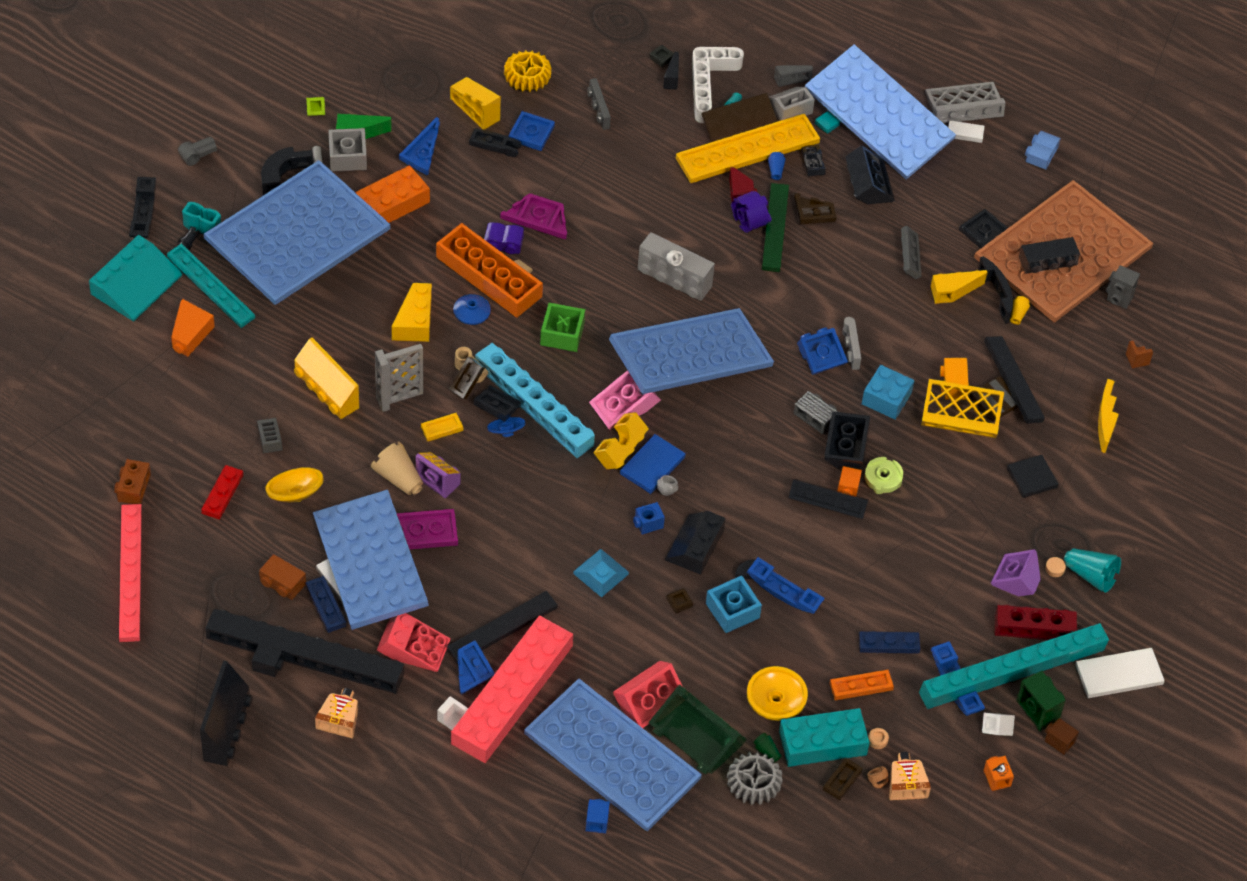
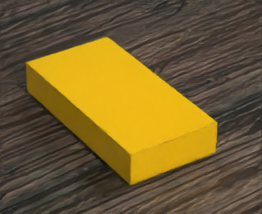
(441, 427)

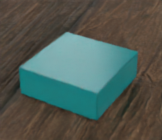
(827, 122)

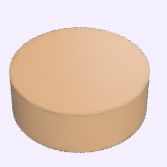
(1055, 567)
(878, 738)

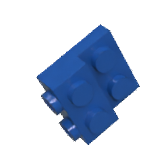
(822, 350)

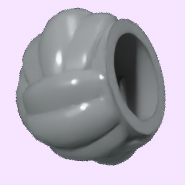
(667, 485)

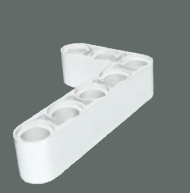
(706, 60)

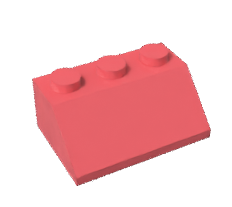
(647, 692)

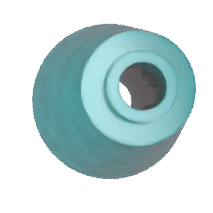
(1094, 567)

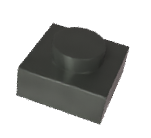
(661, 55)

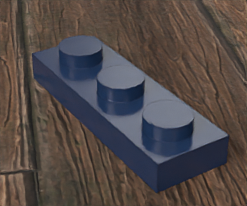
(325, 604)
(889, 642)

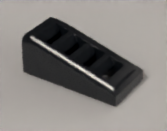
(671, 74)

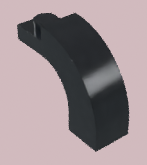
(280, 163)

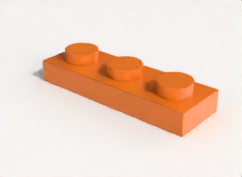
(861, 685)

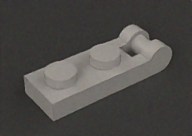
(851, 341)

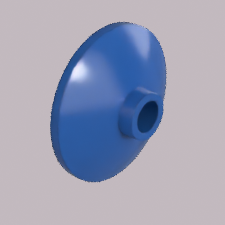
(471, 309)
(506, 427)

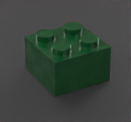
(1040, 700)

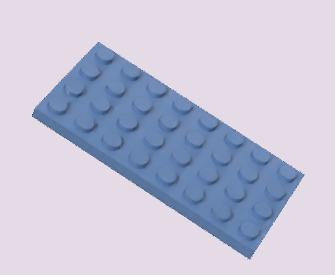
(691, 350)
(370, 559)
(613, 754)

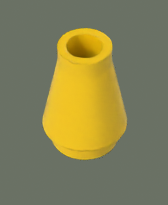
(1019, 309)

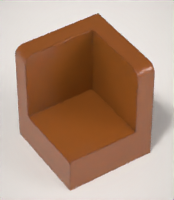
(1138, 355)

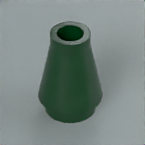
(766, 745)

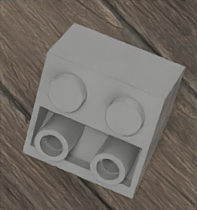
(792, 103)

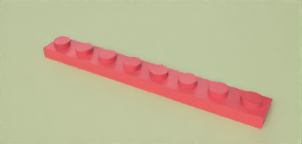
(130, 573)

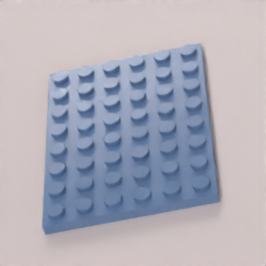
(297, 232)

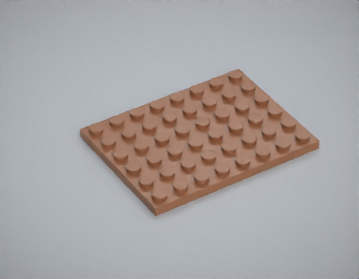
(1100, 235)

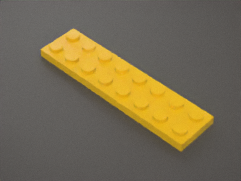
(747, 148)

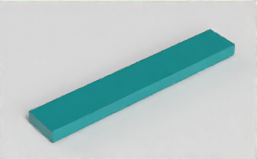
(211, 285)

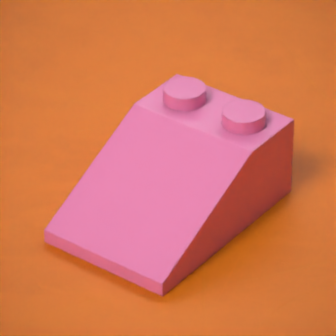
(622, 398)

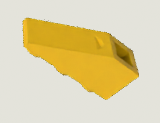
(953, 286)

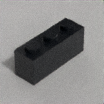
(1049, 255)

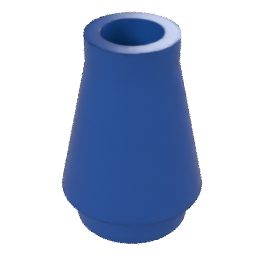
(776, 164)

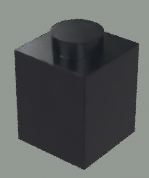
(267, 660)

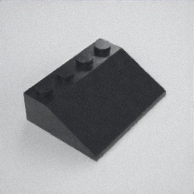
(224, 716)

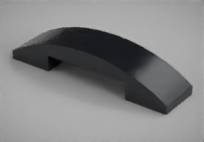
(143, 207)
(1001, 286)

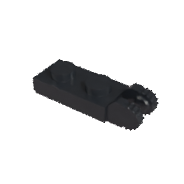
(495, 142)

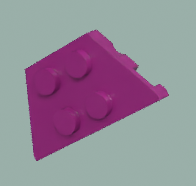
(539, 215)

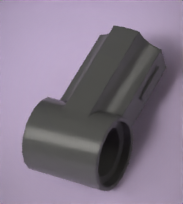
(193, 152)

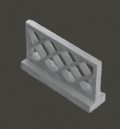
(965, 109)
(385, 378)

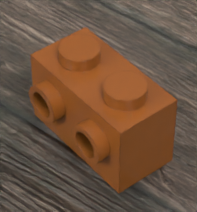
(133, 482)
(282, 577)

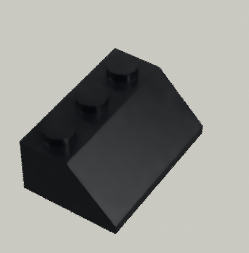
(869, 177)
(847, 440)
(696, 541)

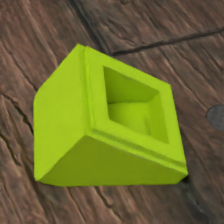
(315, 106)

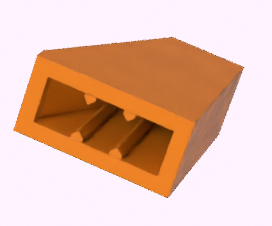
(190, 327)

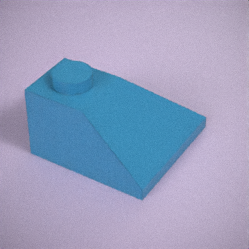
(601, 573)

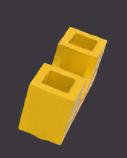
(630, 431)

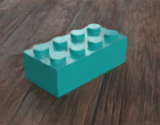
(823, 737)

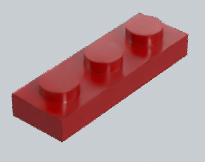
(222, 492)

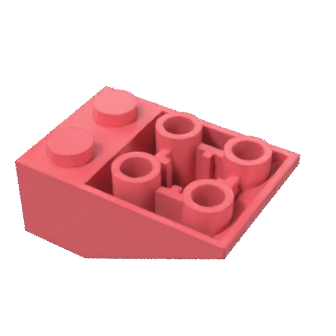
(413, 642)

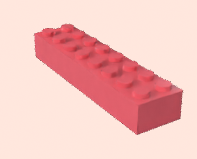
(511, 689)

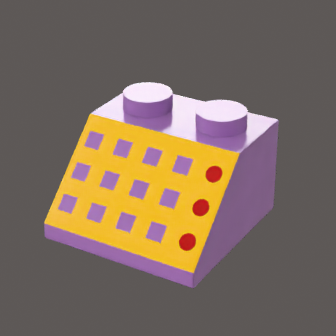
(437, 473)

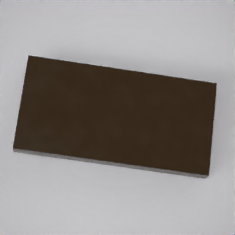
(739, 117)

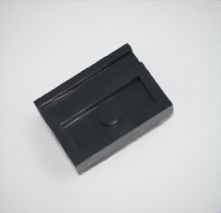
(497, 403)

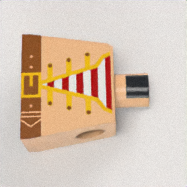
(338, 714)
(908, 779)

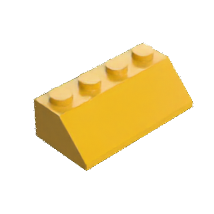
(327, 379)

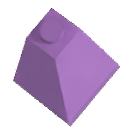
(1018, 573)

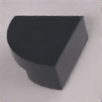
(743, 568)

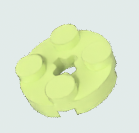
(883, 484)

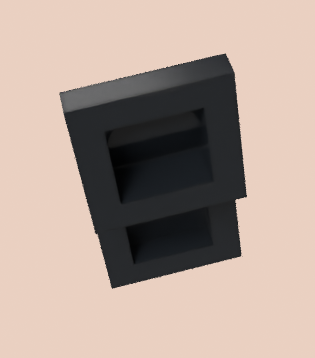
(813, 160)

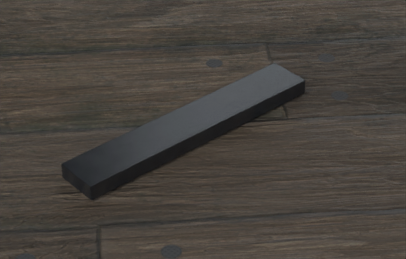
(1014, 380)
(506, 624)

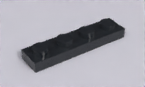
(828, 498)

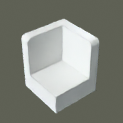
(451, 712)
(998, 724)

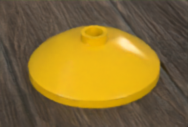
(294, 485)
(777, 684)

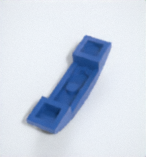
(783, 589)
(946, 662)

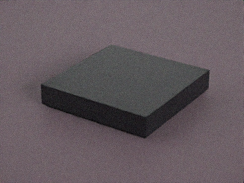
(982, 228)
(1032, 476)

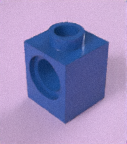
(655, 516)
(597, 816)

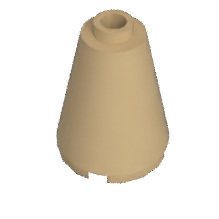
(398, 469)

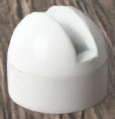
(673, 254)

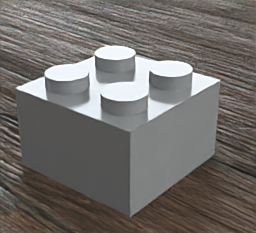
(347, 149)

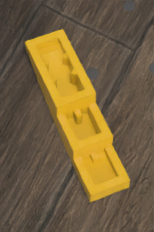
(1107, 418)

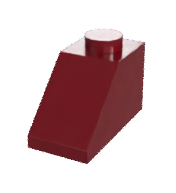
(739, 183)

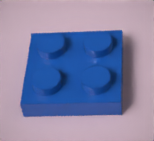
(532, 130)

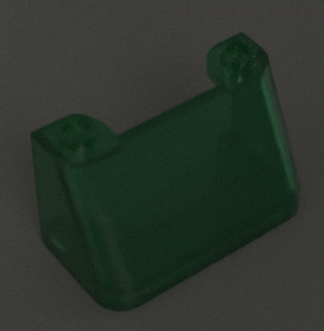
(696, 730)

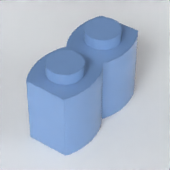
(1042, 149)

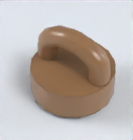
(878, 774)

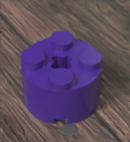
(751, 211)

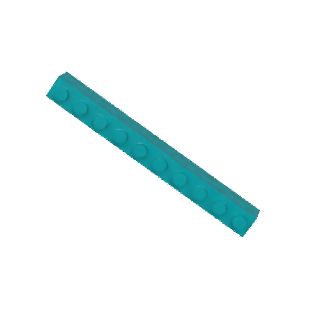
(1013, 666)

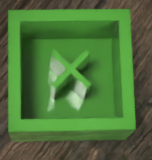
(562, 327)

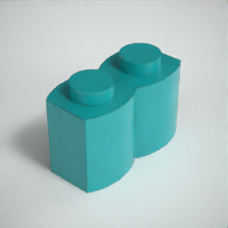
(200, 217)

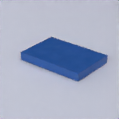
(652, 462)

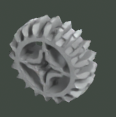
(742, 778)

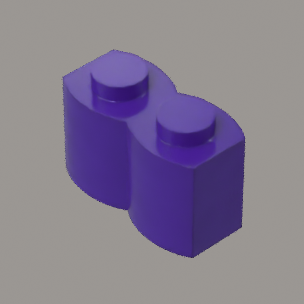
(505, 237)

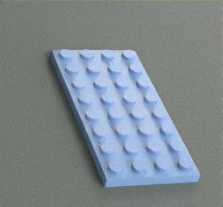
(880, 111)

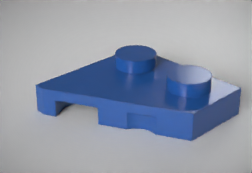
(472, 667)

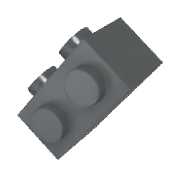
(1122, 286)

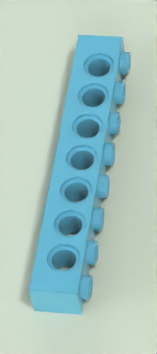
(536, 401)

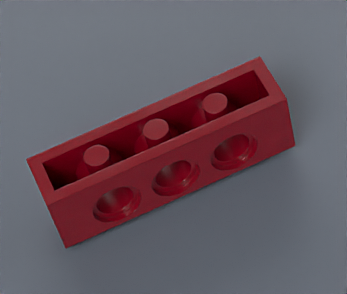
(1026, 627)

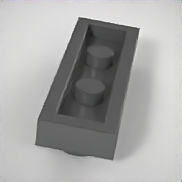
(599, 104)
(911, 252)

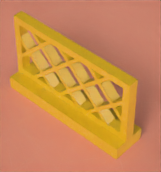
(962, 424)

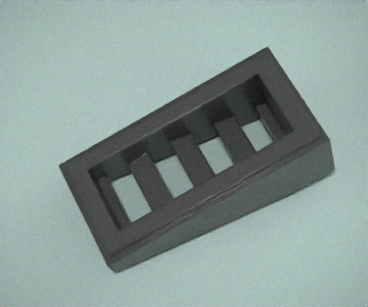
(787, 75)
(269, 446)

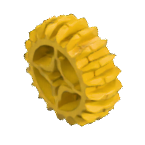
(527, 71)

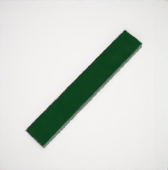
(775, 229)

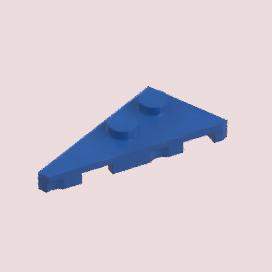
(420, 150)

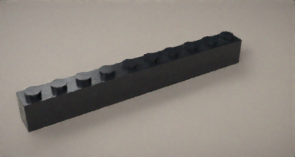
(306, 650)

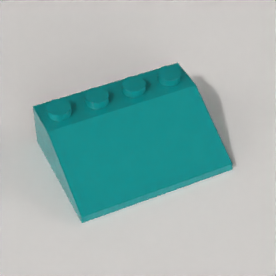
(134, 278)

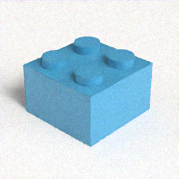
(887, 392)
(733, 604)

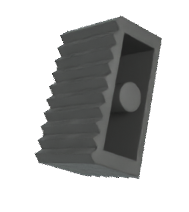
(814, 411)

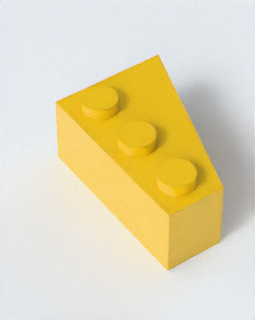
(476, 102)
(414, 315)

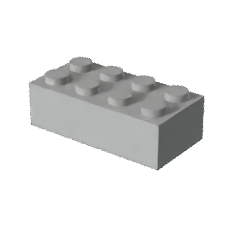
(692, 276)

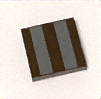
(1008, 402)

